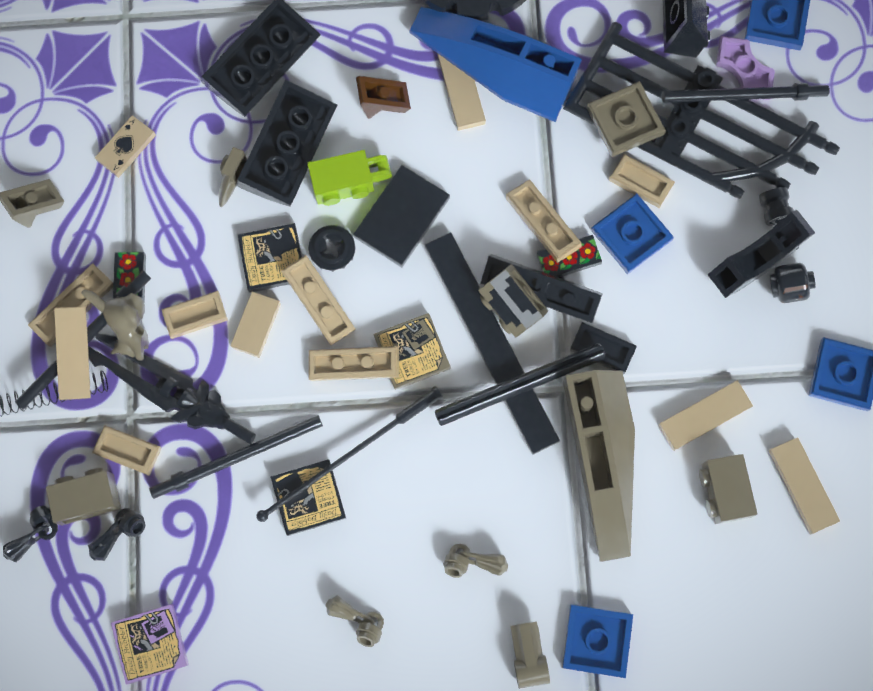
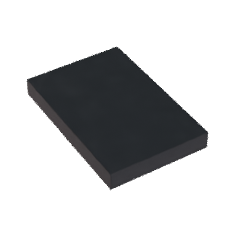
(401, 216)

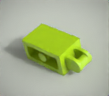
(347, 176)

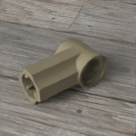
(530, 663)

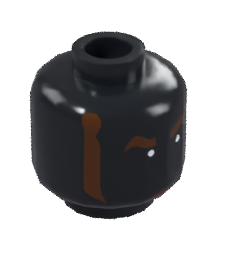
(792, 283)

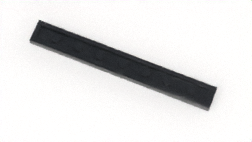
(490, 341)

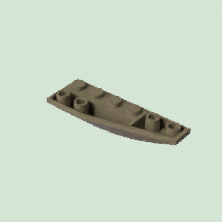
(605, 452)

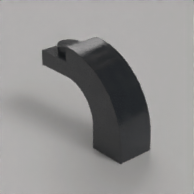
(762, 255)

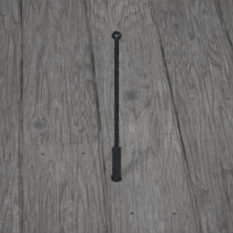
(401, 418)

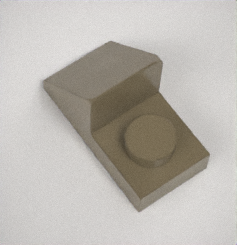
(31, 200)

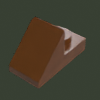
(383, 95)

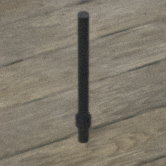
(797, 92)
(92, 330)
(181, 480)

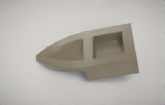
(230, 169)

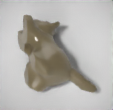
(124, 318)

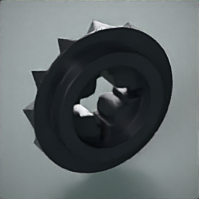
(335, 235)

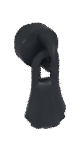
(40, 521)
(130, 524)

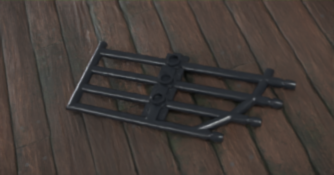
(686, 116)

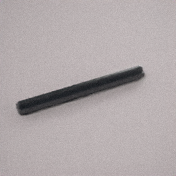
(519, 384)

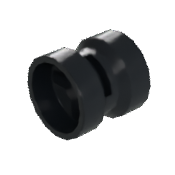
(776, 205)

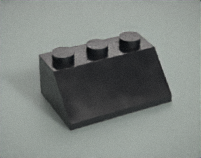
(685, 27)

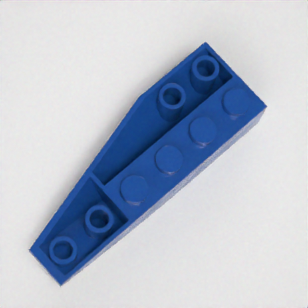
(501, 60)

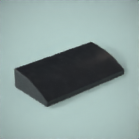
(260, 57)
(286, 144)

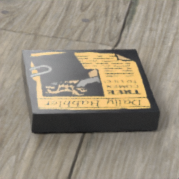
(267, 254)
(315, 505)

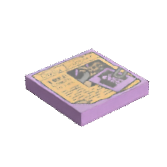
(149, 644)

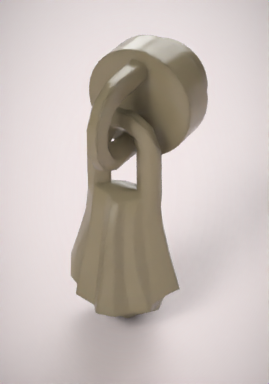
(458, 564)
(367, 632)

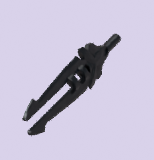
(194, 406)

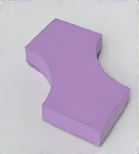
(737, 58)

